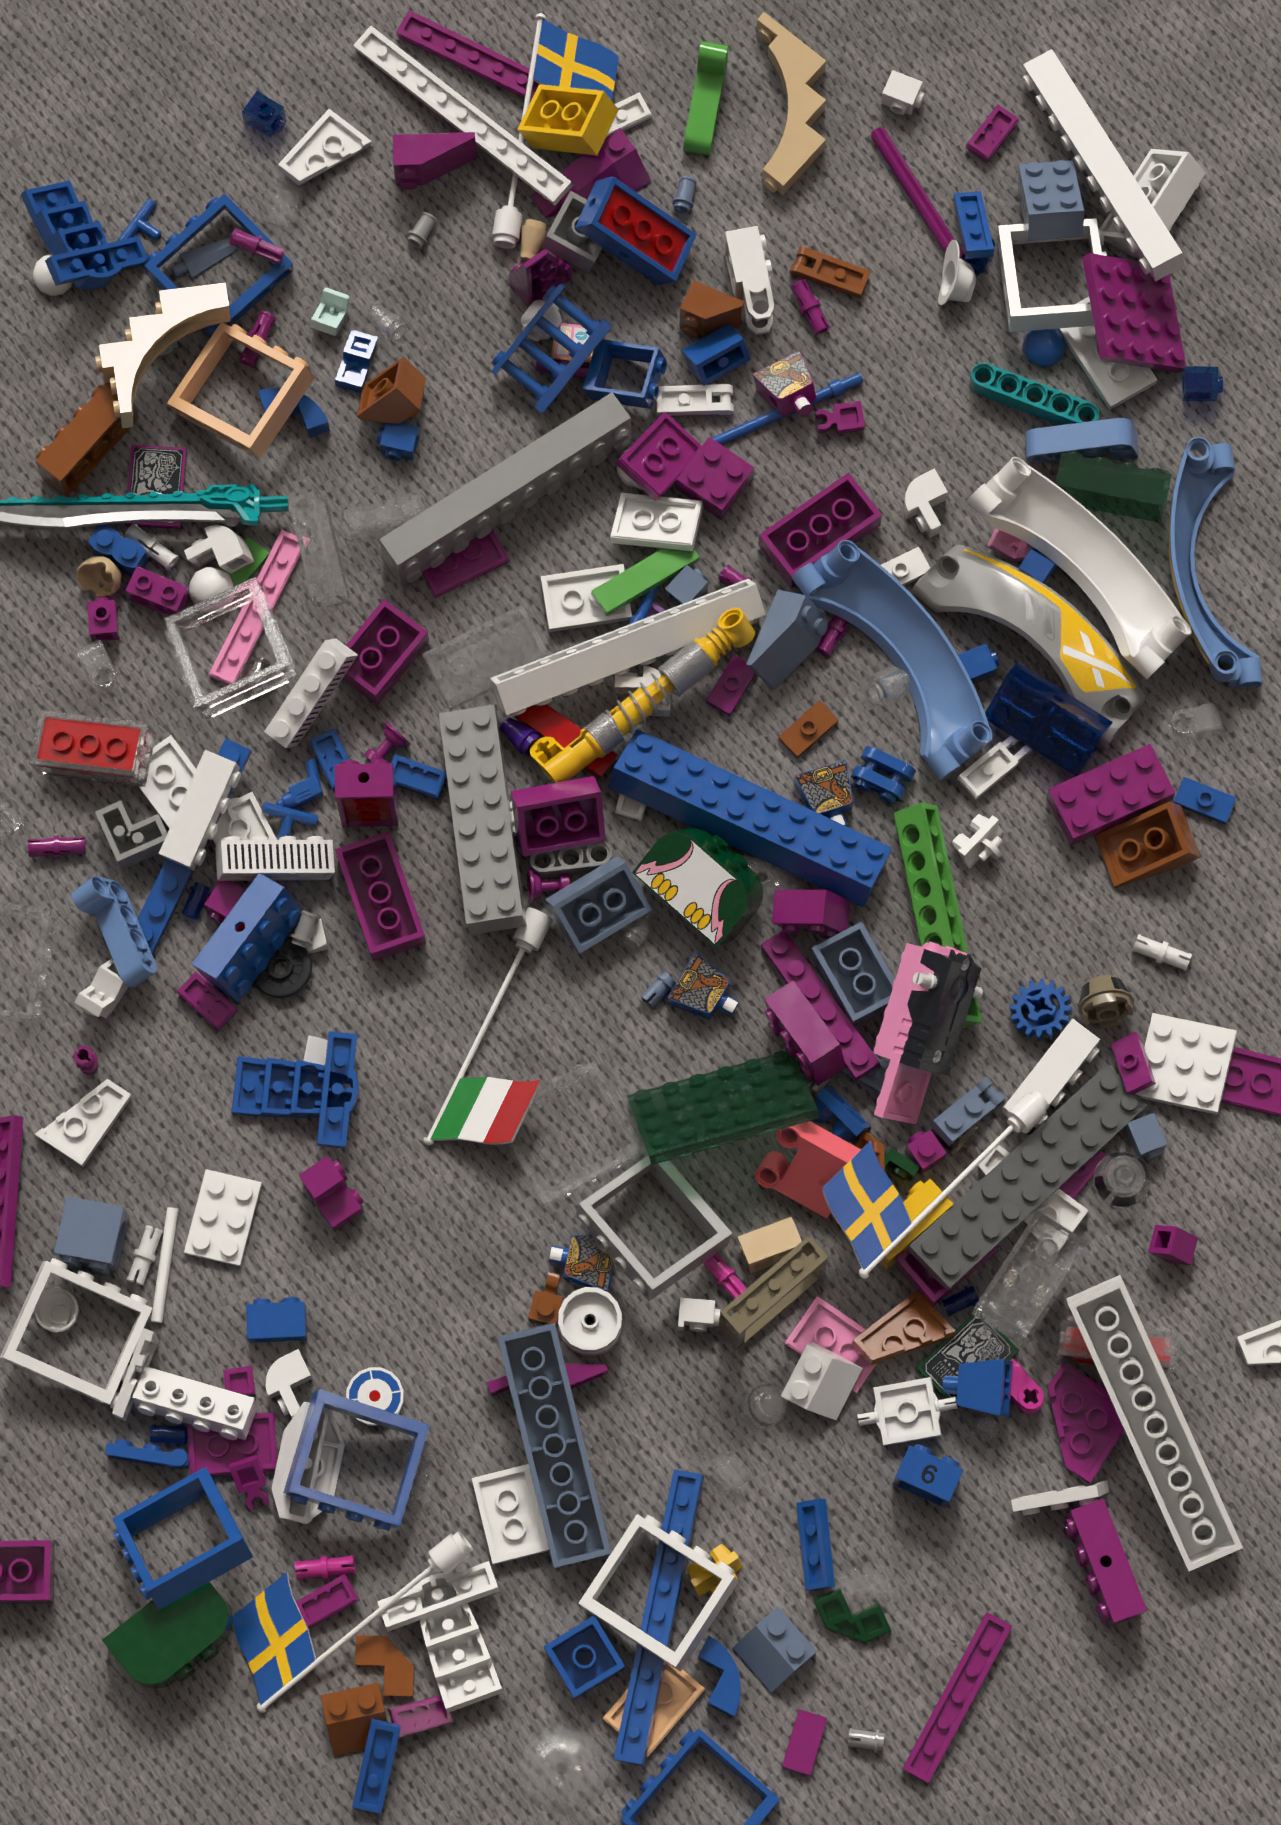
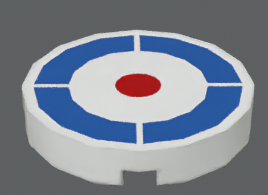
(378, 1389)

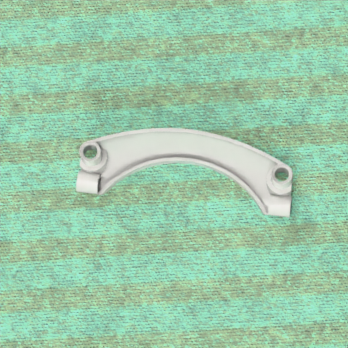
(1067, 533)

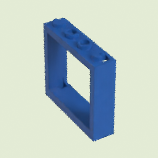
(193, 227)
(365, 1412)
(196, 1571)
(672, 1762)

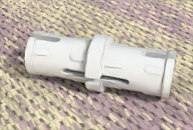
(152, 547)
(1162, 952)
(144, 1255)

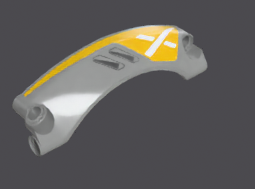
(1076, 650)

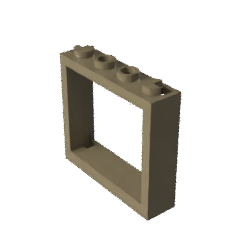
(773, 1292)

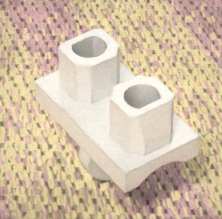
(982, 843)

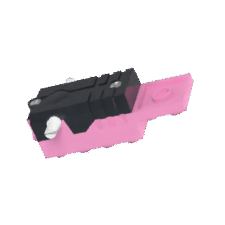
(923, 1024)

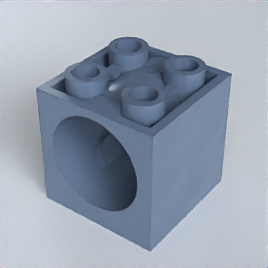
(91, 1235)

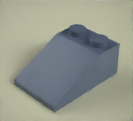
(787, 637)

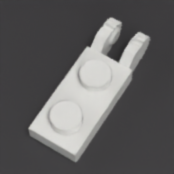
(992, 767)

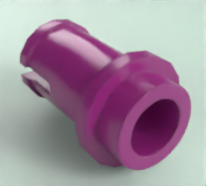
(731, 576)

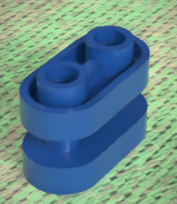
(889, 789)

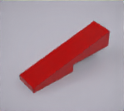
(553, 724)

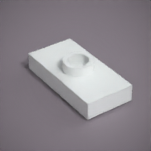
(907, 566)

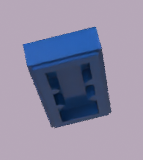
(328, 752)
(418, 777)
(1204, 800)

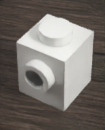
(902, 93)

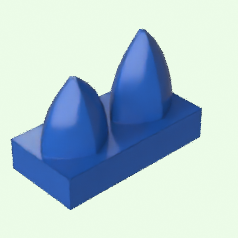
(850, 1121)

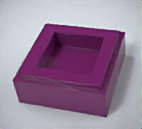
(240, 1380)

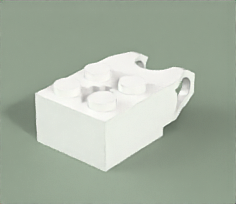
(750, 275)

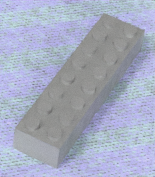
(482, 820)

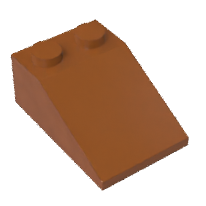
(1148, 845)

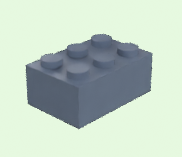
(1050, 200)
(598, 904)
(854, 973)

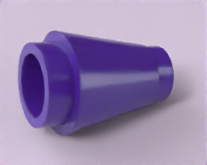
(519, 735)

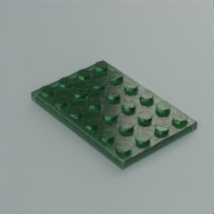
(722, 1107)

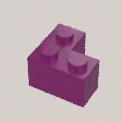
(811, 910)
(329, 1192)

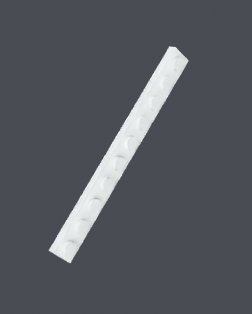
(463, 115)

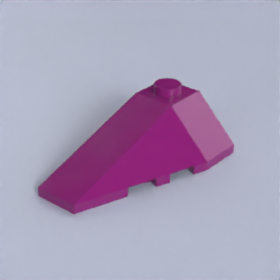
(614, 159)
(537, 276)

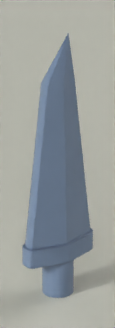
(204, 257)

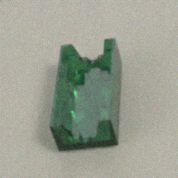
(1113, 486)

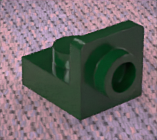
(901, 1166)

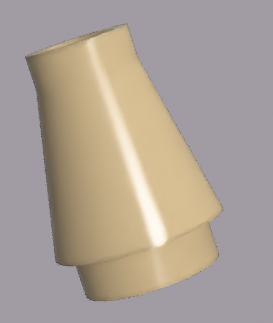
(532, 237)

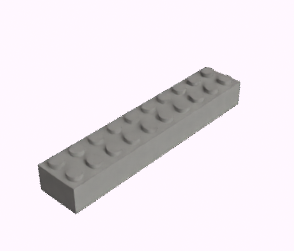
(506, 489)

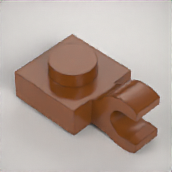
(547, 1304)

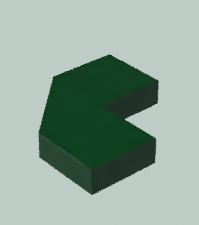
(861, 1626)

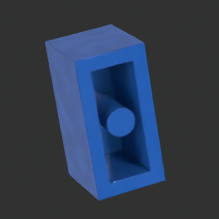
(716, 354)
(276, 1320)

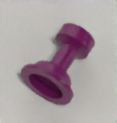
(393, 738)
(536, 886)

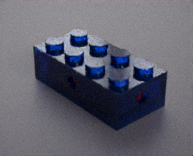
(1047, 719)

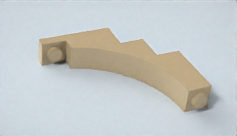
(798, 70)

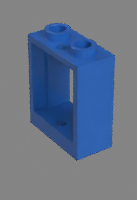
(600, 367)

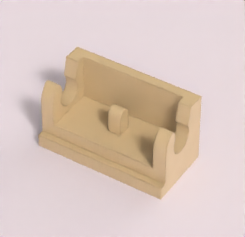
(768, 1244)

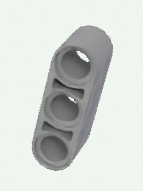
(558, 866)

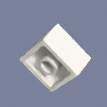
(821, 1381)

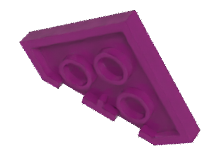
(1083, 1421)

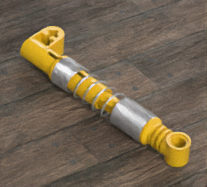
(677, 675)

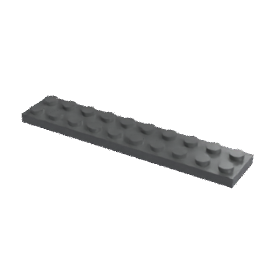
(1026, 1178)

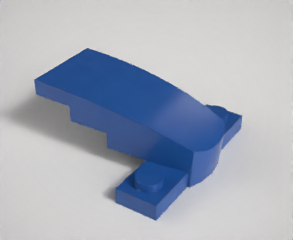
(75, 241)
(303, 1089)

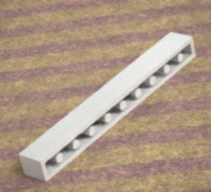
(1103, 165)
(621, 649)

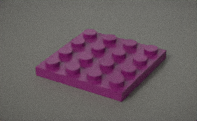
(1133, 314)

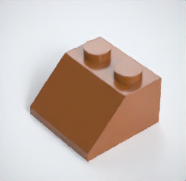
(708, 310)
(393, 394)
(350, 1715)

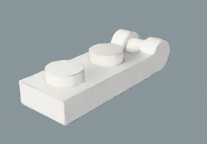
(695, 400)

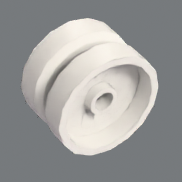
(595, 1338)

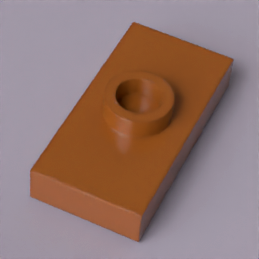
(808, 729)

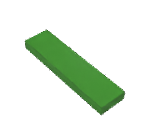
(642, 578)

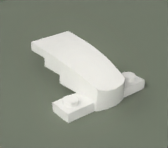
(451, 1633)

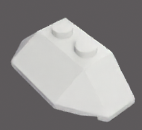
(321, 1466)

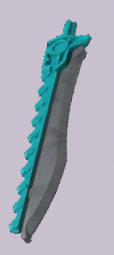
(216, 504)

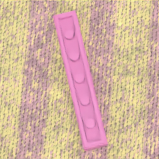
(248, 625)

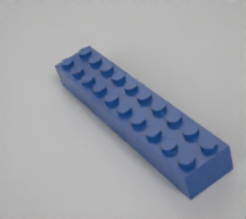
(750, 817)

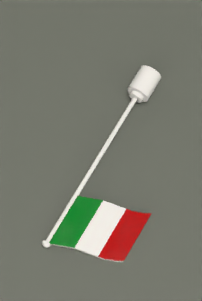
(489, 1107)

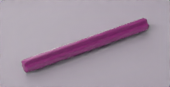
(913, 188)

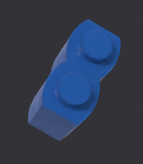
(122, 551)

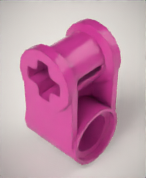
(1022, 1385)

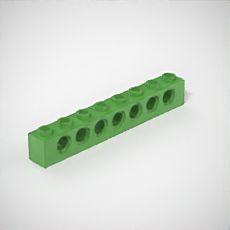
(931, 883)

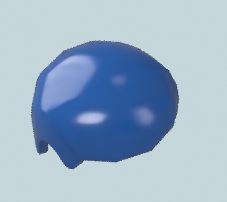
(1044, 347)

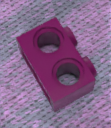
(157, 592)

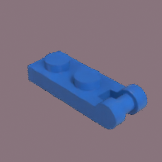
(148, 1455)

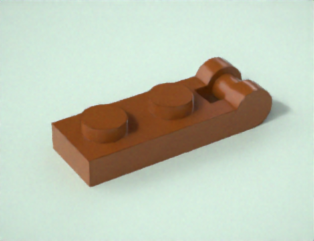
(830, 272)

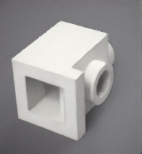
(697, 1314)

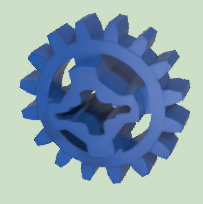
(1046, 1020)

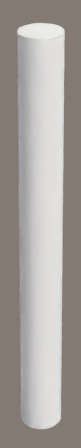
(164, 1265)

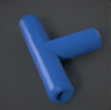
(139, 223)
(289, 816)

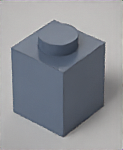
(686, 586)
(1146, 1137)

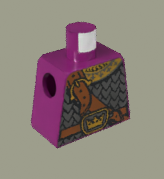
(787, 385)

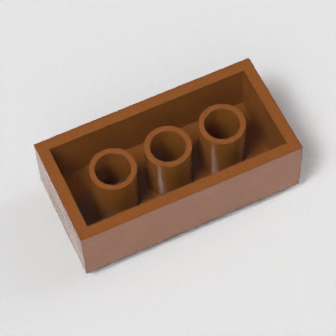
(82, 442)

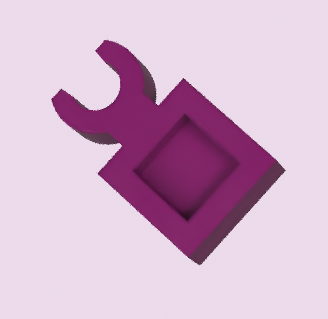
(846, 418)
(250, 1478)

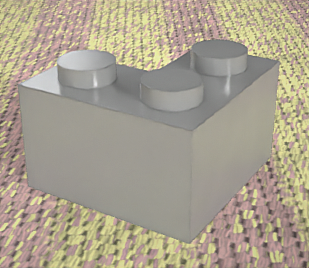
(128, 841)

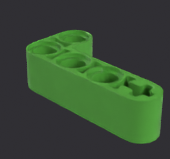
(706, 98)

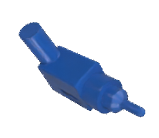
(305, 790)

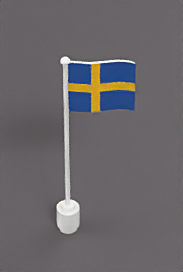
(563, 62)
(872, 1208)
(279, 1641)

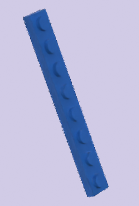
(174, 877)

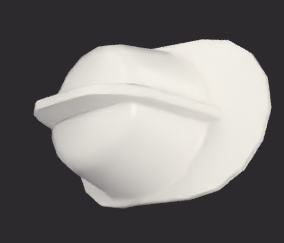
(957, 277)

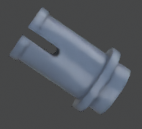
(683, 199)
(660, 988)

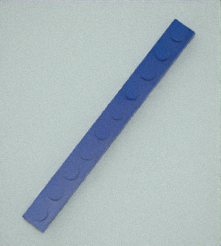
(658, 1620)

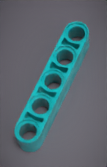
(1025, 387)

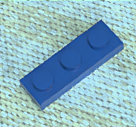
(973, 225)
(815, 1544)
(376, 1766)

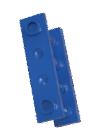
(578, 352)

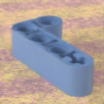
(1090, 439)
(119, 927)

